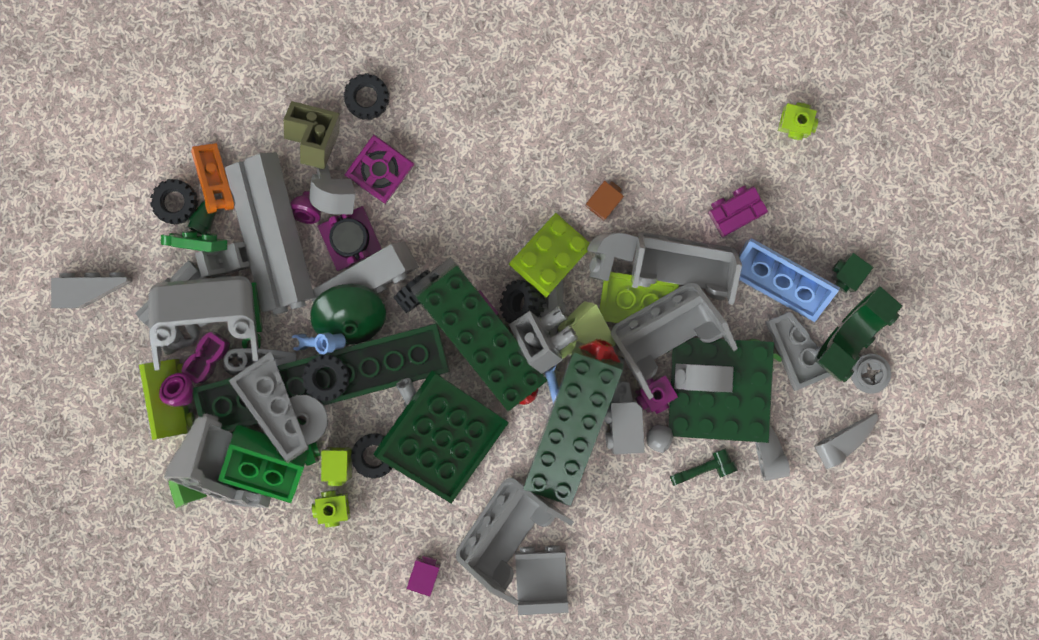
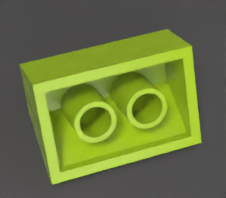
(163, 419)

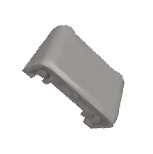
(200, 462)

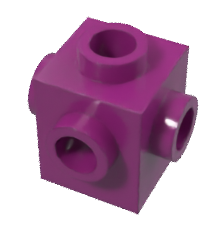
(663, 391)

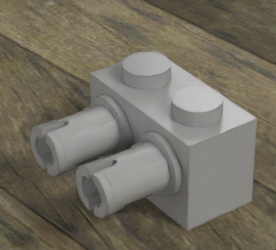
(535, 340)

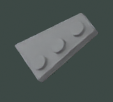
(796, 351)

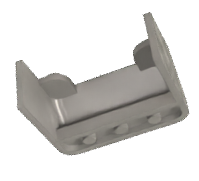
(685, 262)
(198, 303)
(666, 326)
(500, 533)

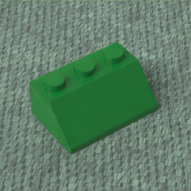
(259, 467)

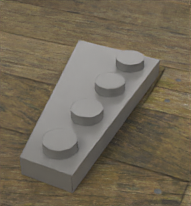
(268, 401)

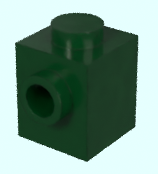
(850, 272)

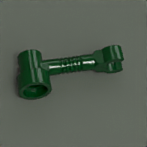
(721, 462)

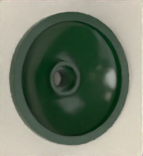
(348, 311)

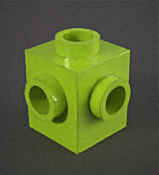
(790, 124)
(340, 507)

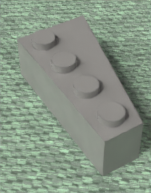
(376, 271)

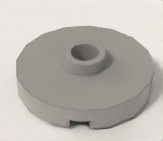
(315, 415)

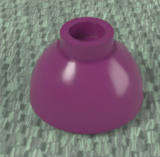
(303, 209)
(176, 390)

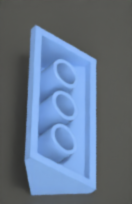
(785, 280)

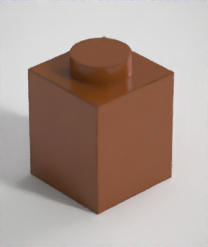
(605, 199)

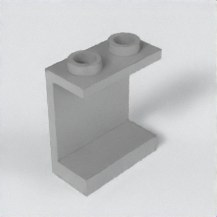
(541, 580)

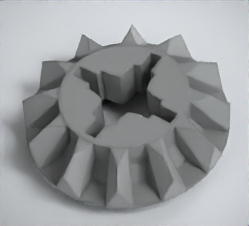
(880, 380)

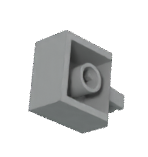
(625, 422)

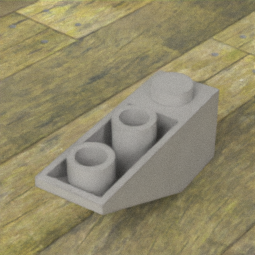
(81, 292)

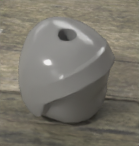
(659, 438)

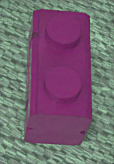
(737, 211)

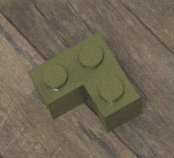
(314, 130)

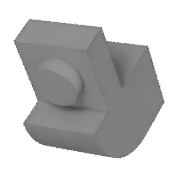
(331, 195)
(606, 249)
(223, 261)
(704, 378)

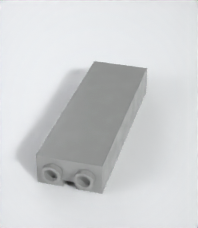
(269, 233)

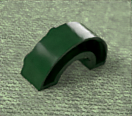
(858, 329)

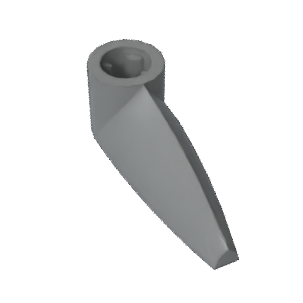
(246, 358)
(838, 446)
(772, 458)

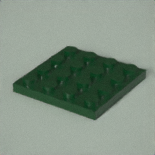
(725, 415)
(440, 437)

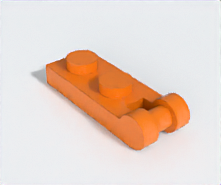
(212, 177)

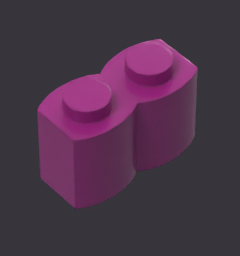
(202, 363)

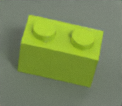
(336, 465)

